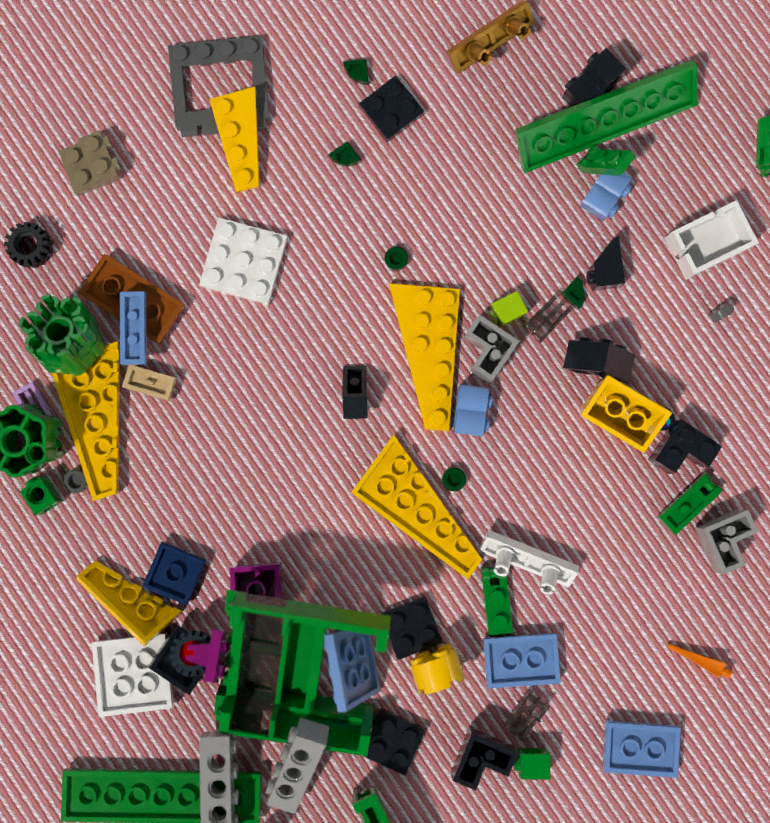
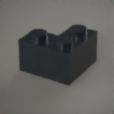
(598, 78)
(599, 359)
(684, 442)
(478, 752)

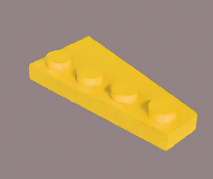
(237, 128)
(127, 602)

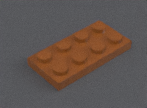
(112, 277)

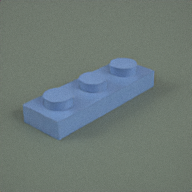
(133, 328)

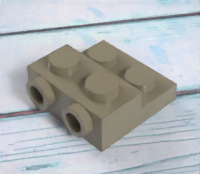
(90, 163)

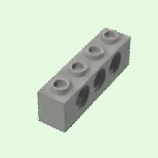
(209, 745)
(297, 765)

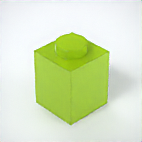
(507, 310)

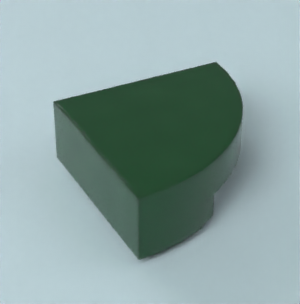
(357, 71)
(344, 155)
(574, 293)

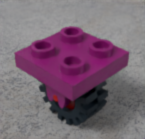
(199, 654)

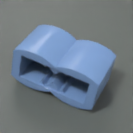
(605, 193)
(471, 410)

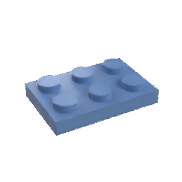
(521, 660)
(641, 749)

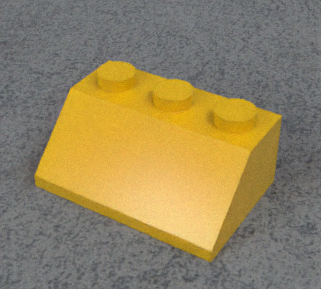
(625, 413)

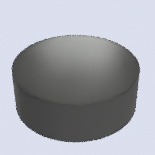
(721, 312)
(75, 481)

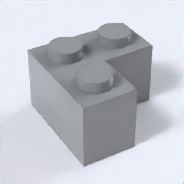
(494, 343)
(720, 539)

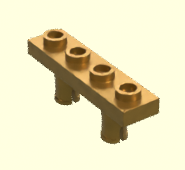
(491, 36)

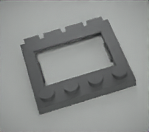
(205, 54)

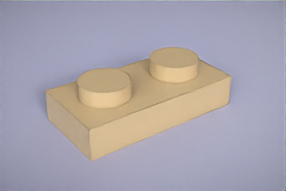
(149, 382)

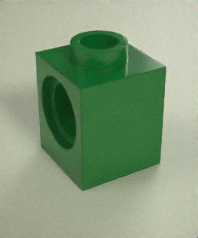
(51, 496)
(532, 764)

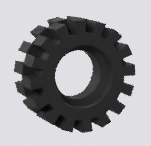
(16, 238)

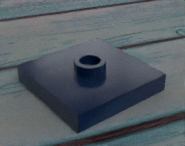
(174, 573)

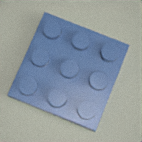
(351, 668)

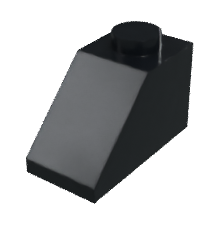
(607, 269)
(354, 392)

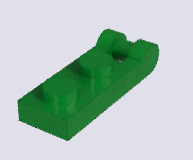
(605, 161)
(689, 503)
(496, 603)

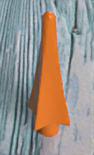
(712, 665)

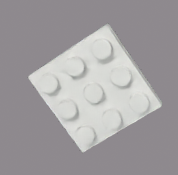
(243, 261)
(124, 680)

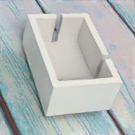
(712, 242)

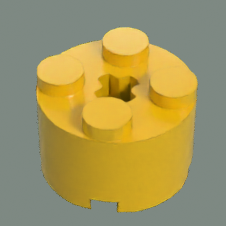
(437, 669)

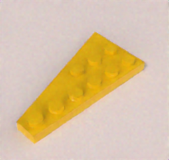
(429, 334)
(93, 419)
(406, 499)

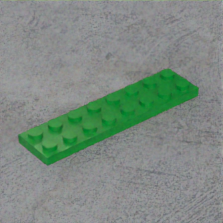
(607, 116)
(149, 796)

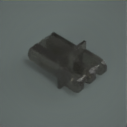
(545, 320)
(523, 718)

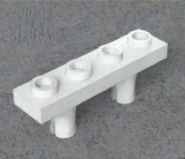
(530, 559)

